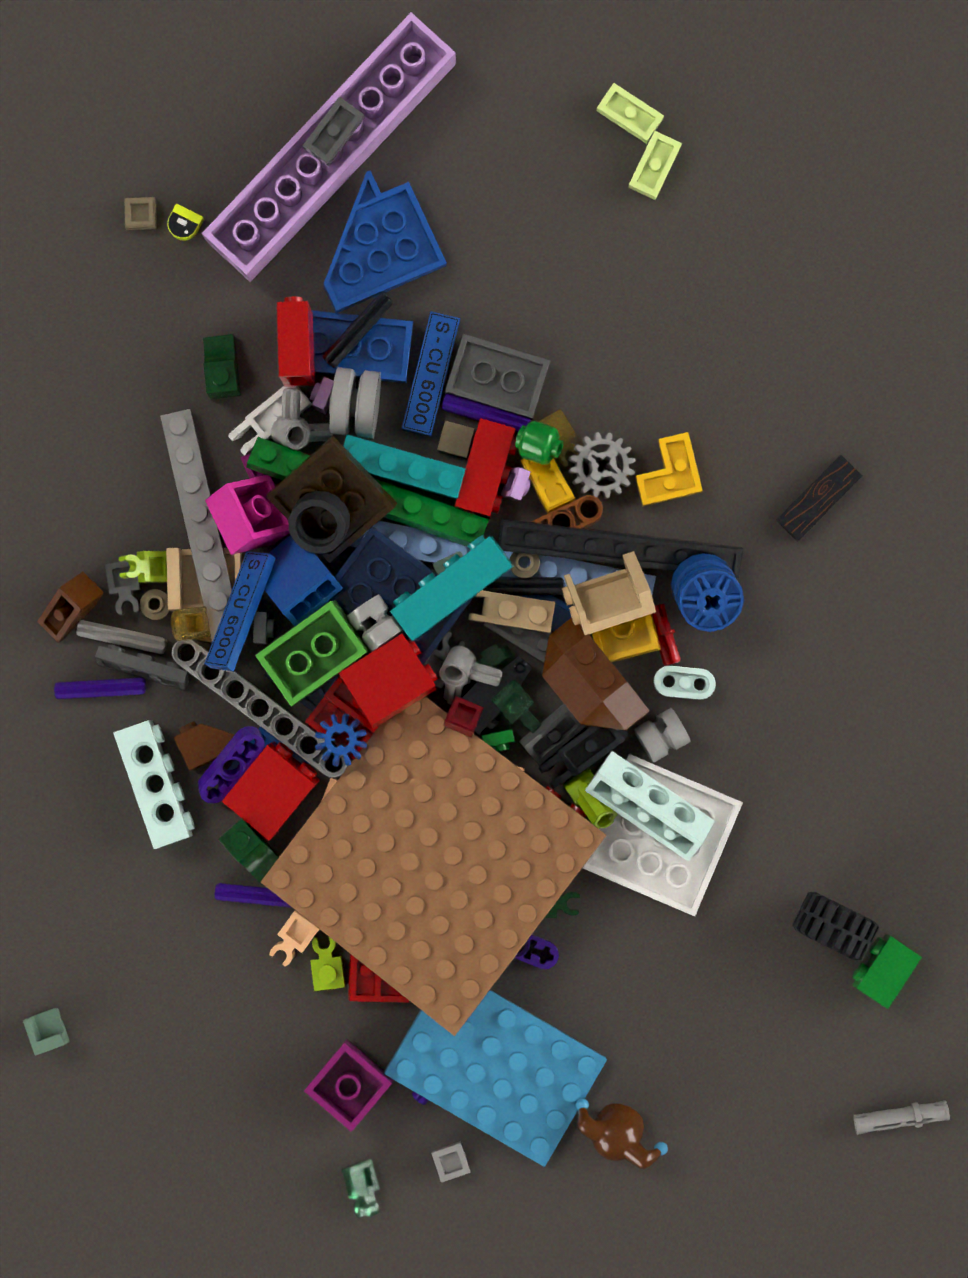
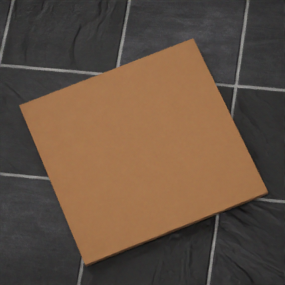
(433, 861)

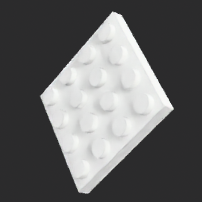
(650, 867)

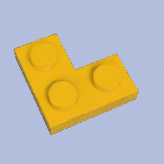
(679, 474)

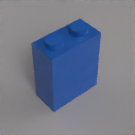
(299, 581)

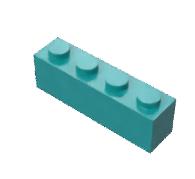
(406, 467)
(451, 588)

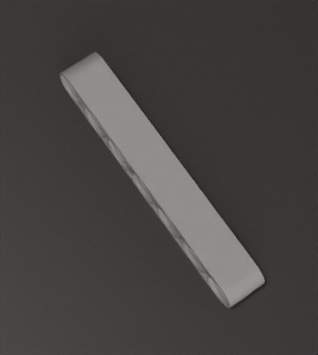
(246, 702)

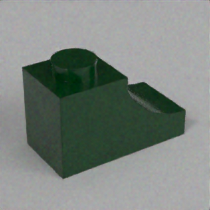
(221, 367)
(249, 849)

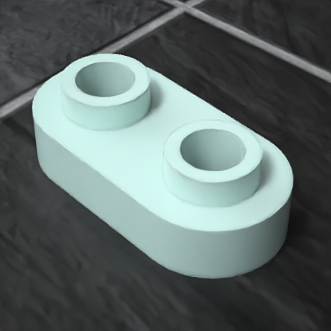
(684, 682)

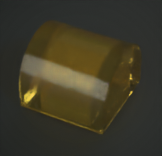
(190, 623)

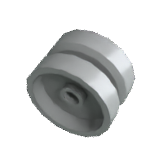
(352, 402)

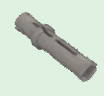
(894, 1118)

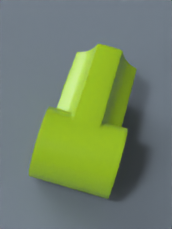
(596, 811)

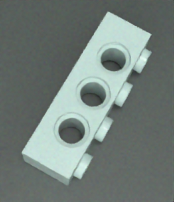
(129, 743)
(650, 806)

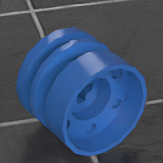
(705, 576)

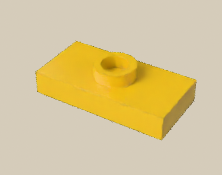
(549, 484)

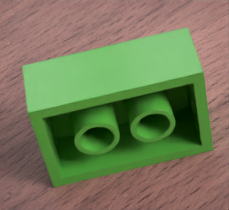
(312, 653)

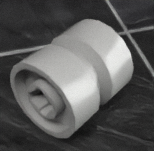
(380, 633)
(662, 735)

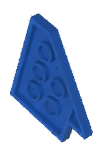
(381, 246)

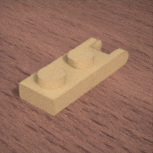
(515, 611)

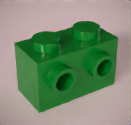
(885, 970)

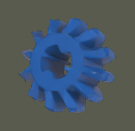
(340, 751)

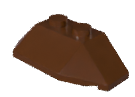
(589, 681)

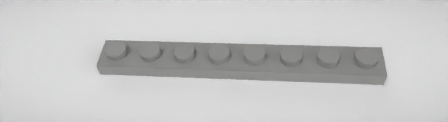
(199, 523)

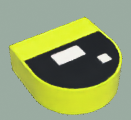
(184, 223)

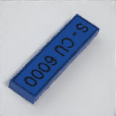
(431, 374)
(240, 611)

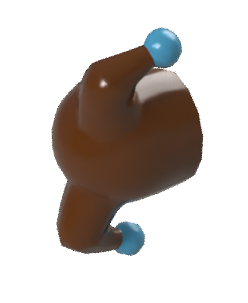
(618, 1134)

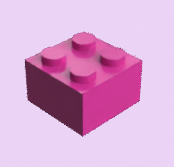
(246, 515)

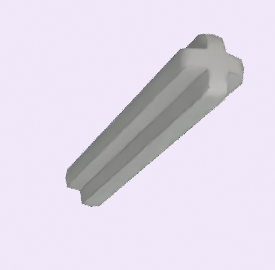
(121, 637)

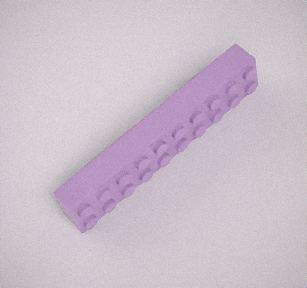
(297, 182)

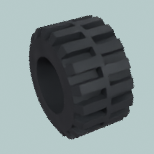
(835, 926)

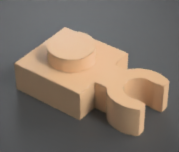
(296, 935)

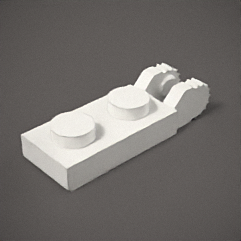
(263, 418)

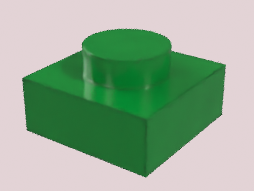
(499, 740)

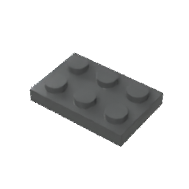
(497, 376)

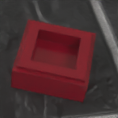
(463, 716)

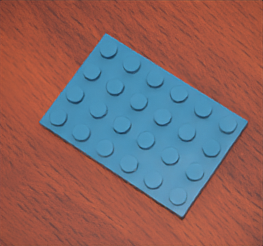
(500, 1073)

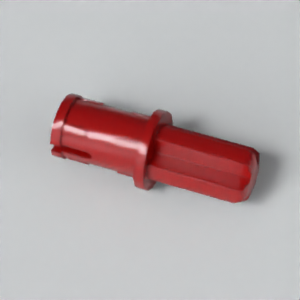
(668, 648)

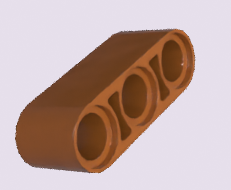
(572, 513)

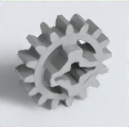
(590, 457)

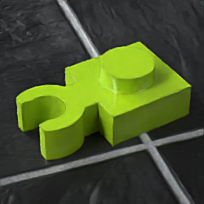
(147, 565)
(327, 970)

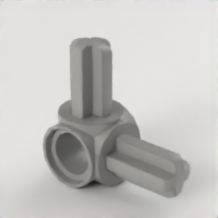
(301, 431)
(460, 668)

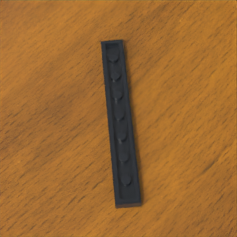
(607, 545)

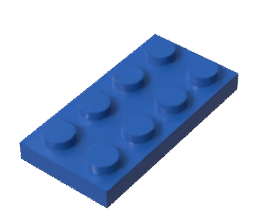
(380, 350)

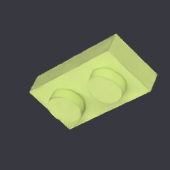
(630, 113)
(655, 165)

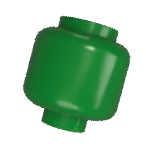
(539, 442)

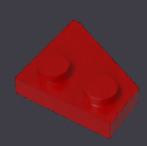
(368, 986)

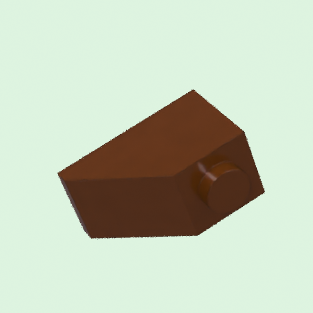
(69, 606)
(201, 743)

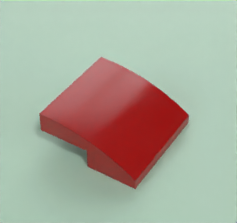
(339, 702)

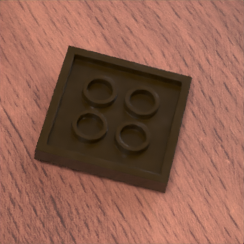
(339, 473)

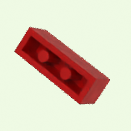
(486, 469)

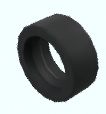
(303, 537)

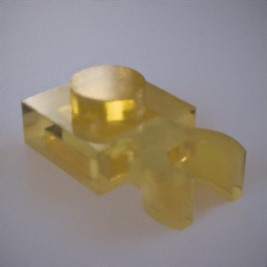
(565, 430)

